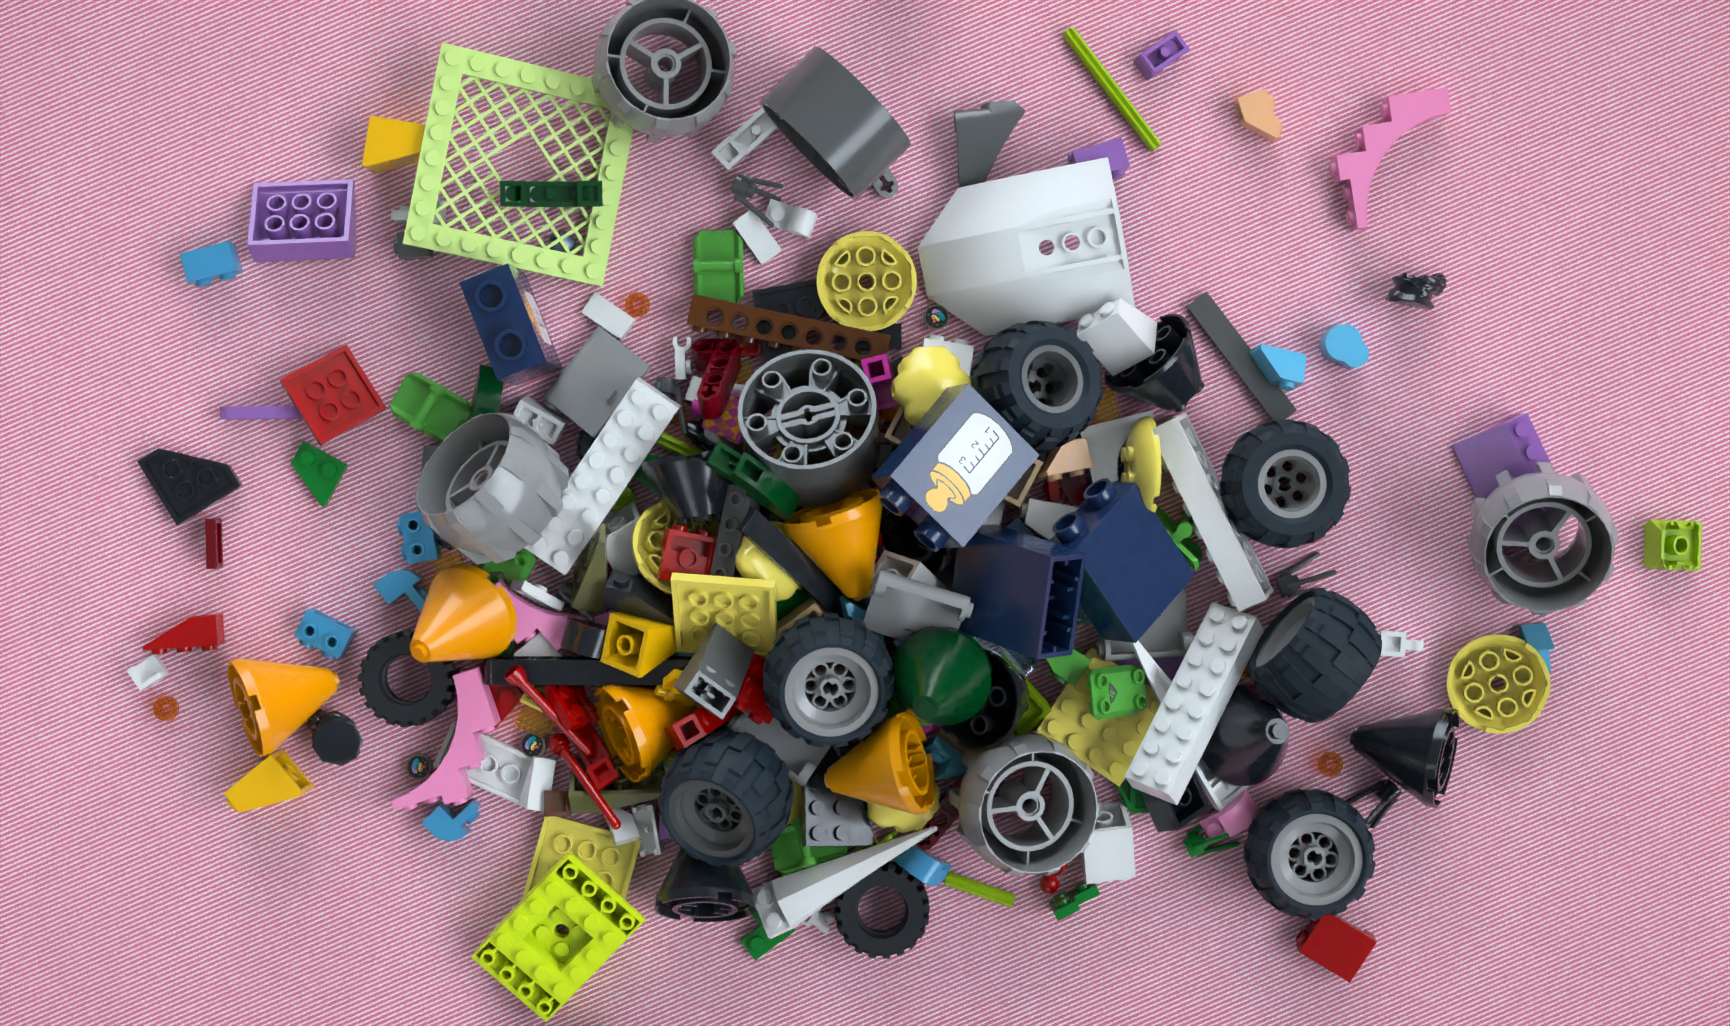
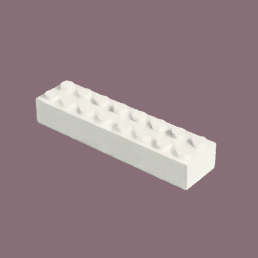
(605, 473)
(1200, 490)
(1194, 703)

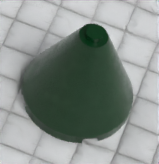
(941, 675)

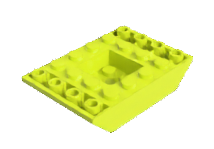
(551, 966)

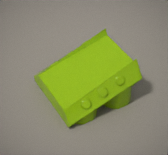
(1672, 545)

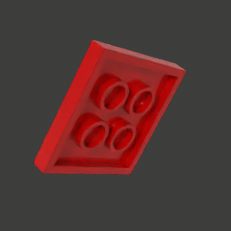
(333, 395)

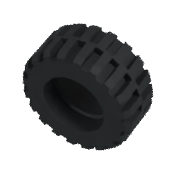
(385, 702)
(884, 941)

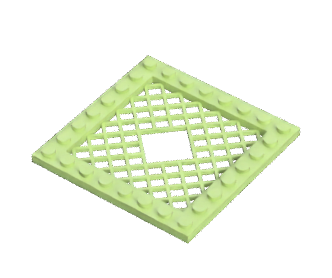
(419, 228)

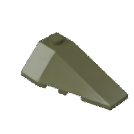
(591, 574)
(616, 794)

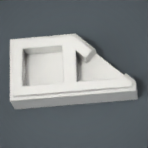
(628, 831)

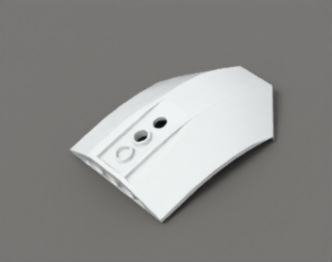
(987, 259)

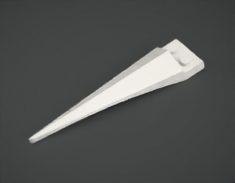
(1216, 791)
(797, 896)

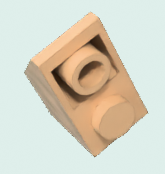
(1257, 114)
(1066, 459)

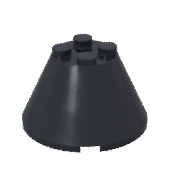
(1170, 374)
(689, 486)
(999, 714)

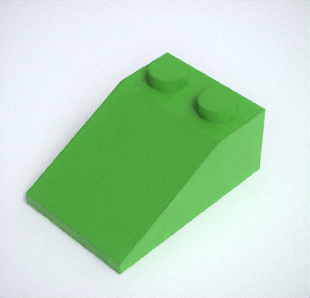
(1069, 667)

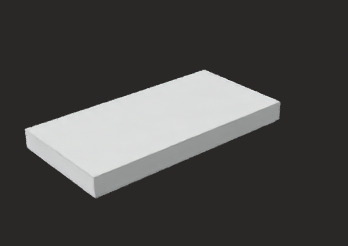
(501, 771)

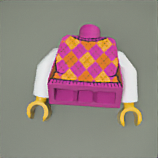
(727, 426)

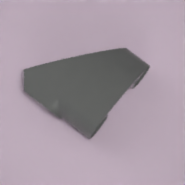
(982, 136)

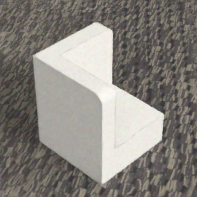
(148, 672)

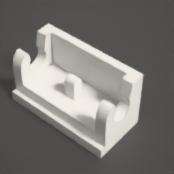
(541, 419)
(647, 823)

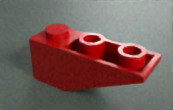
(193, 632)
(695, 726)

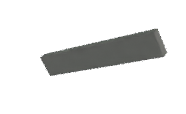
(1238, 356)

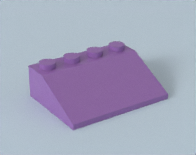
(302, 220)
(1504, 446)

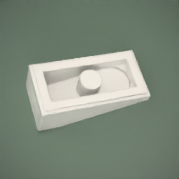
(757, 237)
(608, 316)
(537, 781)

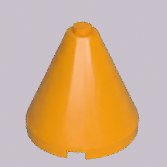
(841, 539)
(463, 617)
(277, 698)
(634, 726)
(888, 768)

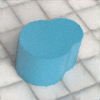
(1344, 346)

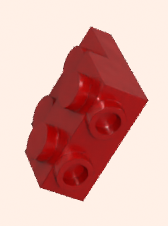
(686, 552)
(751, 694)

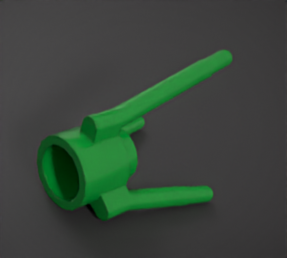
(1199, 846)

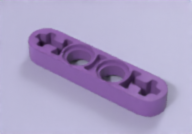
(258, 412)

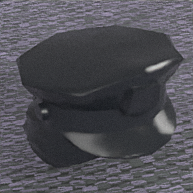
(1416, 291)
(334, 737)

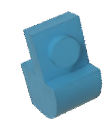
(402, 582)
(447, 825)
(923, 865)

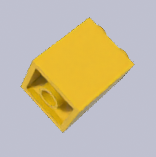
(391, 144)
(637, 643)
(269, 783)

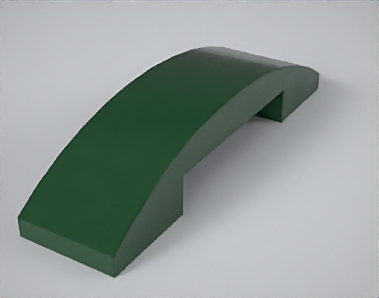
(551, 194)

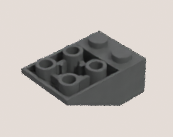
(715, 672)

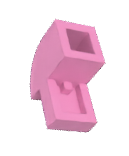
(1232, 818)

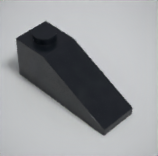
(637, 598)

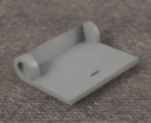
(595, 381)
(908, 605)
(1163, 639)
(796, 753)

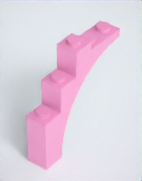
(1358, 168)
(548, 622)
(475, 714)

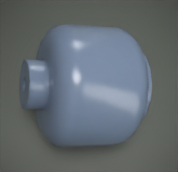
(569, 241)

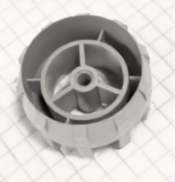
(705, 41)
(491, 488)
(1561, 579)
(1055, 835)

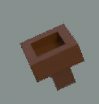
(556, 803)

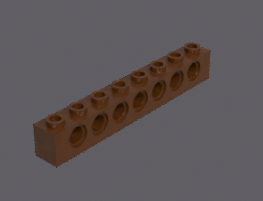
(703, 306)

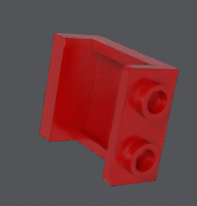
(1336, 945)

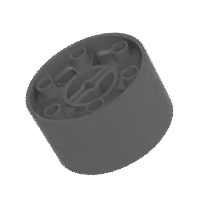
(835, 122)
(811, 423)

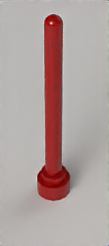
(517, 677)
(559, 745)

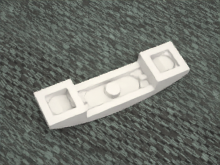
(744, 140)

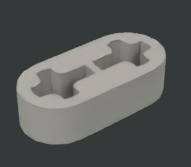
(889, 177)

